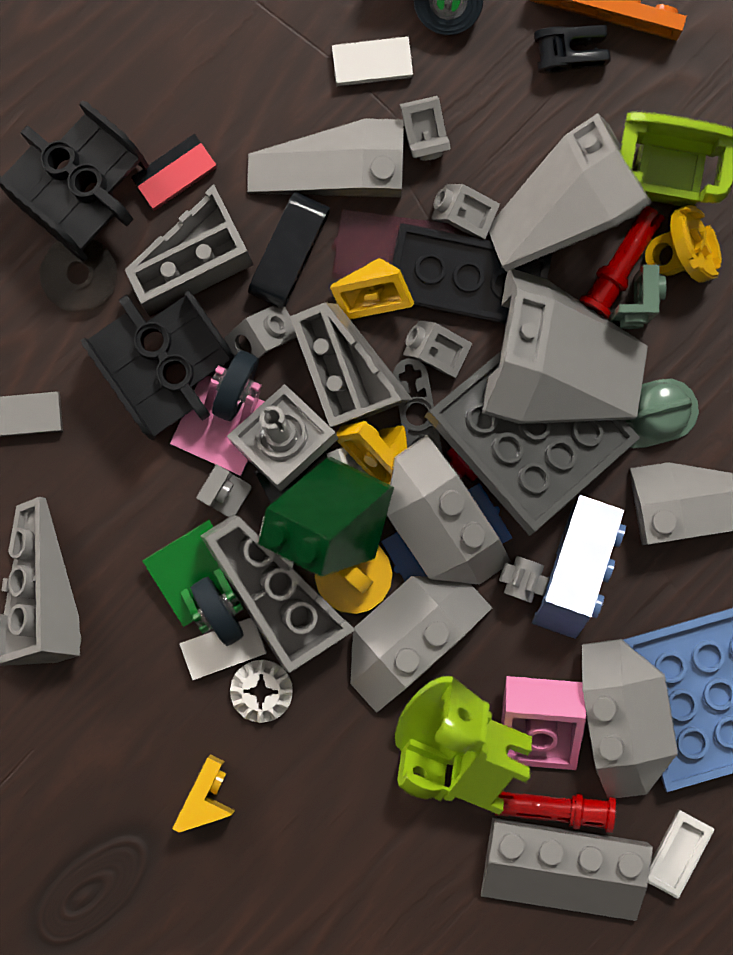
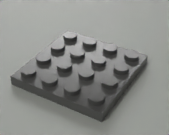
(527, 465)

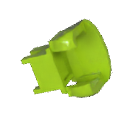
(675, 155)
(455, 728)

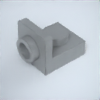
(465, 209)
(437, 347)
(224, 491)

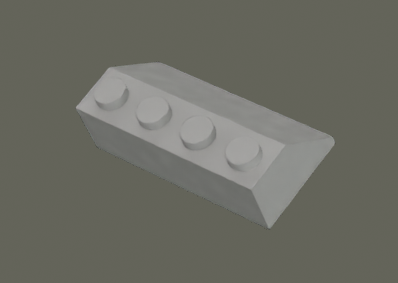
(566, 869)

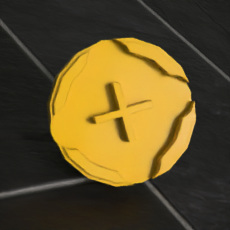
(692, 244)
(359, 586)

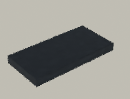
(456, 272)

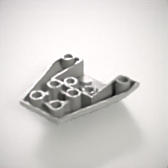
(568, 197)
(562, 359)

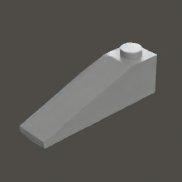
(341, 161)
(40, 608)

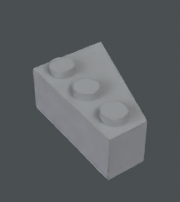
(189, 256)
(344, 366)

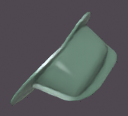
(664, 412)

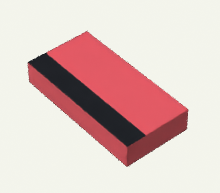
(174, 172)

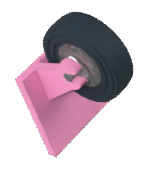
(229, 400)

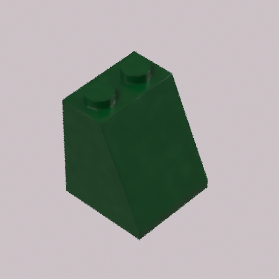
(328, 518)

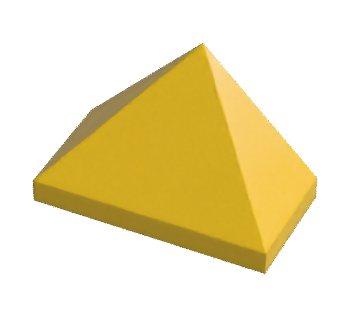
(372, 290)

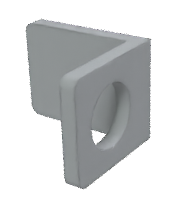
(263, 330)

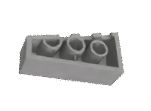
(279, 601)

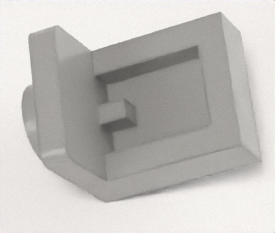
(425, 128)

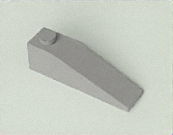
(681, 501)

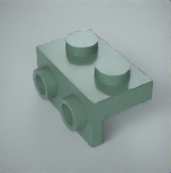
(648, 291)

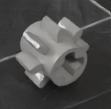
(524, 579)

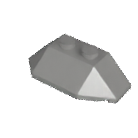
(441, 518)
(410, 635)
(627, 718)

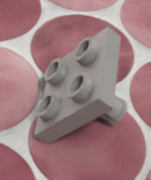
(282, 437)

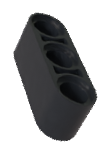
(288, 250)

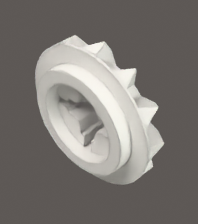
(273, 705)

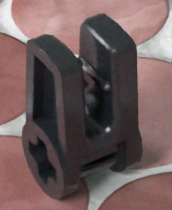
(556, 51)

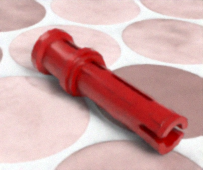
(613, 277)
(573, 810)

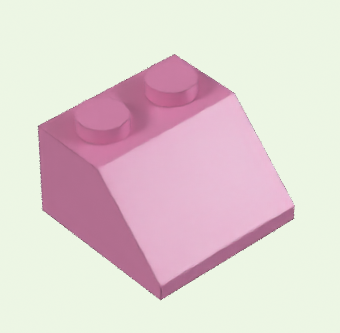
(549, 713)

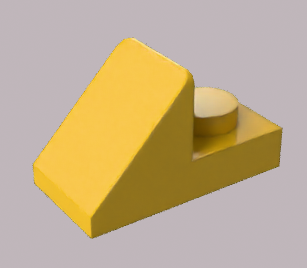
(373, 449)
(198, 807)

